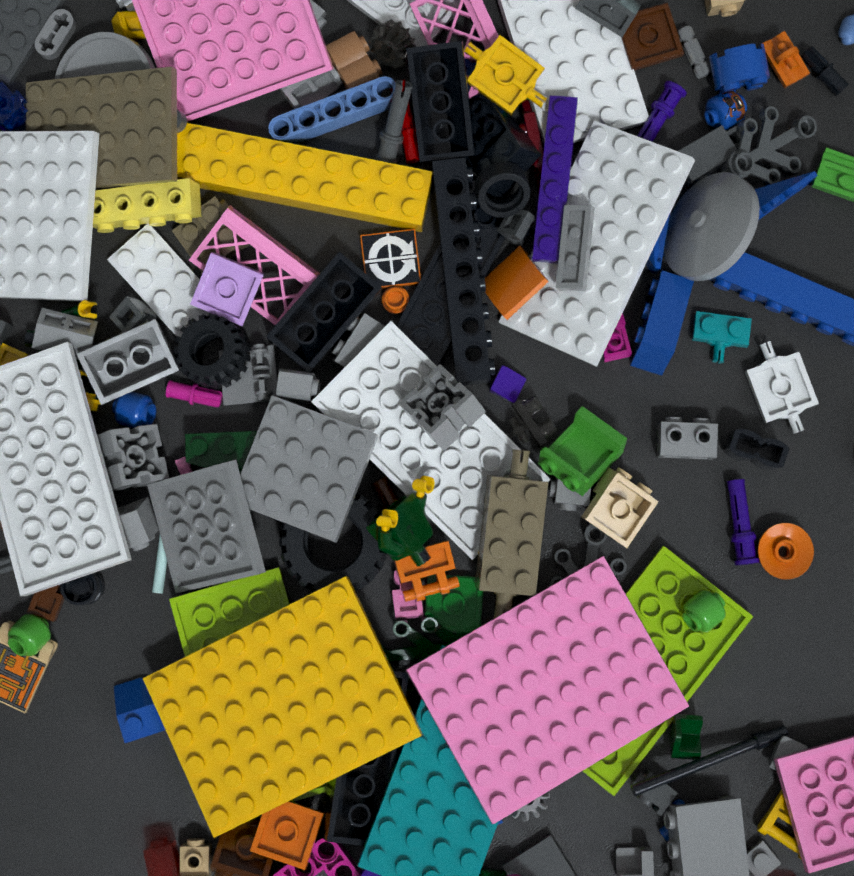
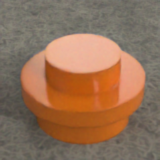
(395, 299)

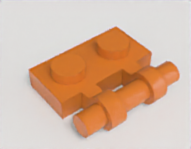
(440, 561)

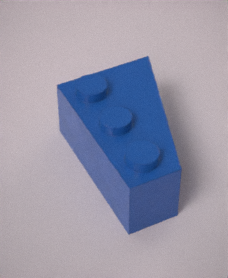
(662, 322)

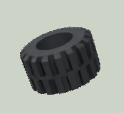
(195, 339)

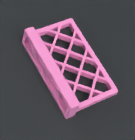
(475, 11)
(270, 248)

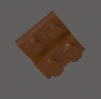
(234, 854)

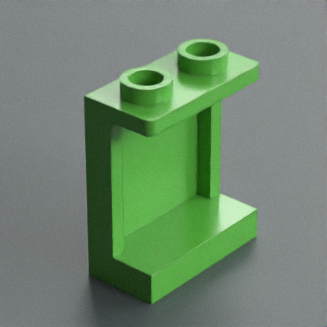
(583, 452)

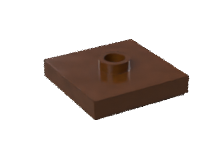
(652, 38)

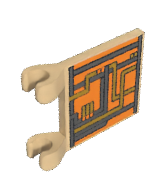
(21, 674)

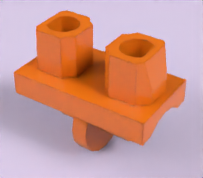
(785, 59)

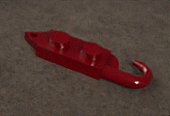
(530, 127)

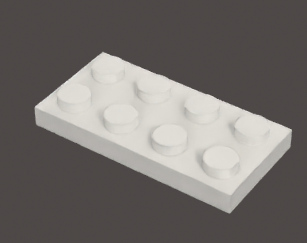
(159, 278)

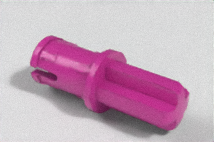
(193, 394)

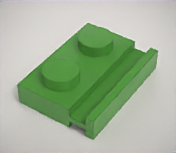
(835, 174)

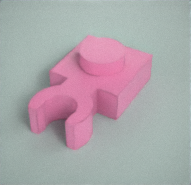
(401, 608)

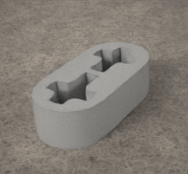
(50, 32)

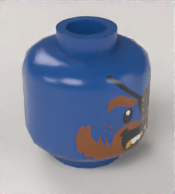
(725, 110)

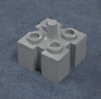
(442, 407)
(133, 456)

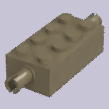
(511, 534)

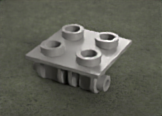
(257, 382)

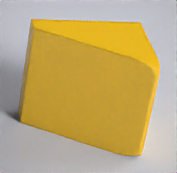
(128, 25)

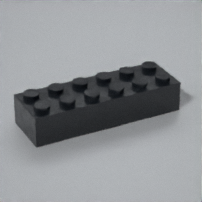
(356, 795)

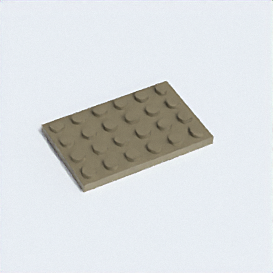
(130, 112)

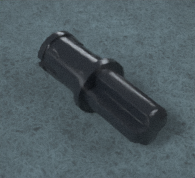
(824, 71)

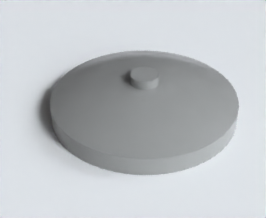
(103, 54)
(711, 226)

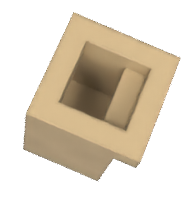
(199, 849)

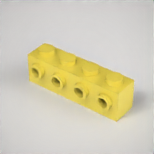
(146, 204)

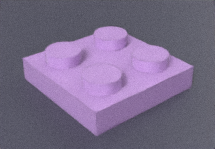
(227, 288)

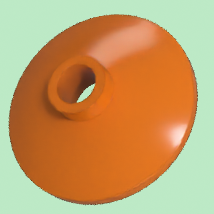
(798, 547)

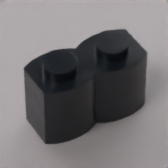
(764, 453)

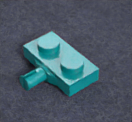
(721, 332)

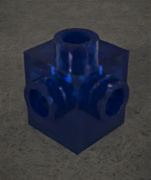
(12, 107)

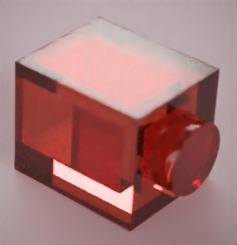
(162, 858)

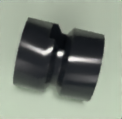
(84, 590)

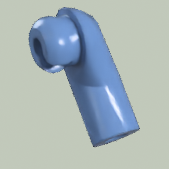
(846, 30)

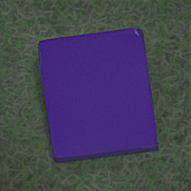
(508, 384)

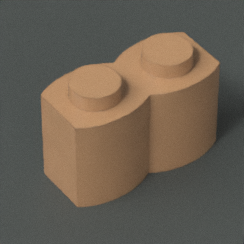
(351, 60)

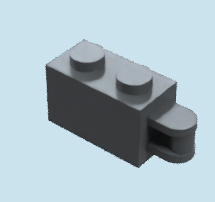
(711, 153)

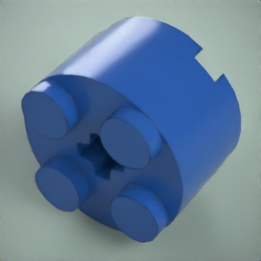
(740, 68)

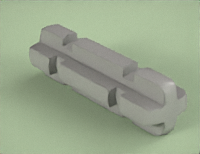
(694, 52)

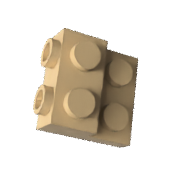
(619, 506)

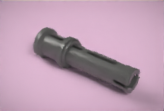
(391, 134)

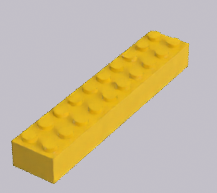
(304, 177)

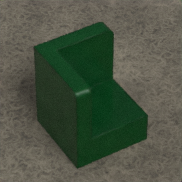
(686, 736)

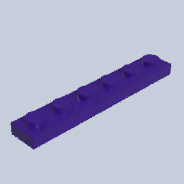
(554, 177)

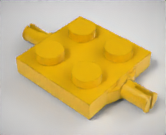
(505, 75)

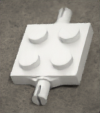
(781, 387)

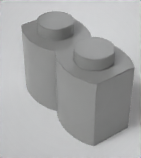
(297, 386)

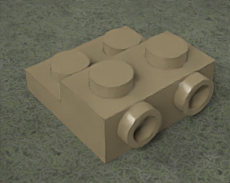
(194, 233)

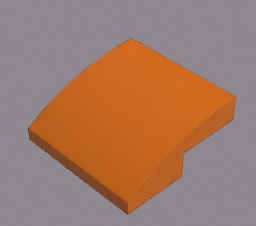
(514, 282)

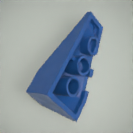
(136, 711)

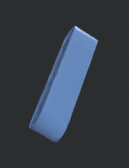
(321, 109)

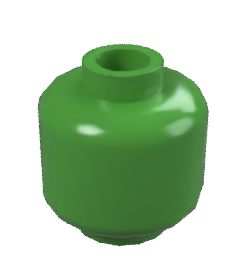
(704, 611)
(28, 635)

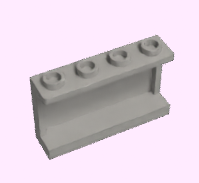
(707, 838)

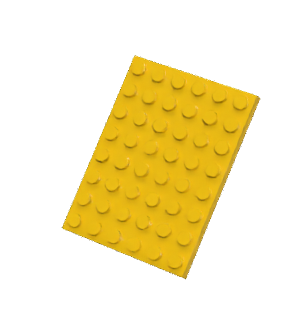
(282, 706)

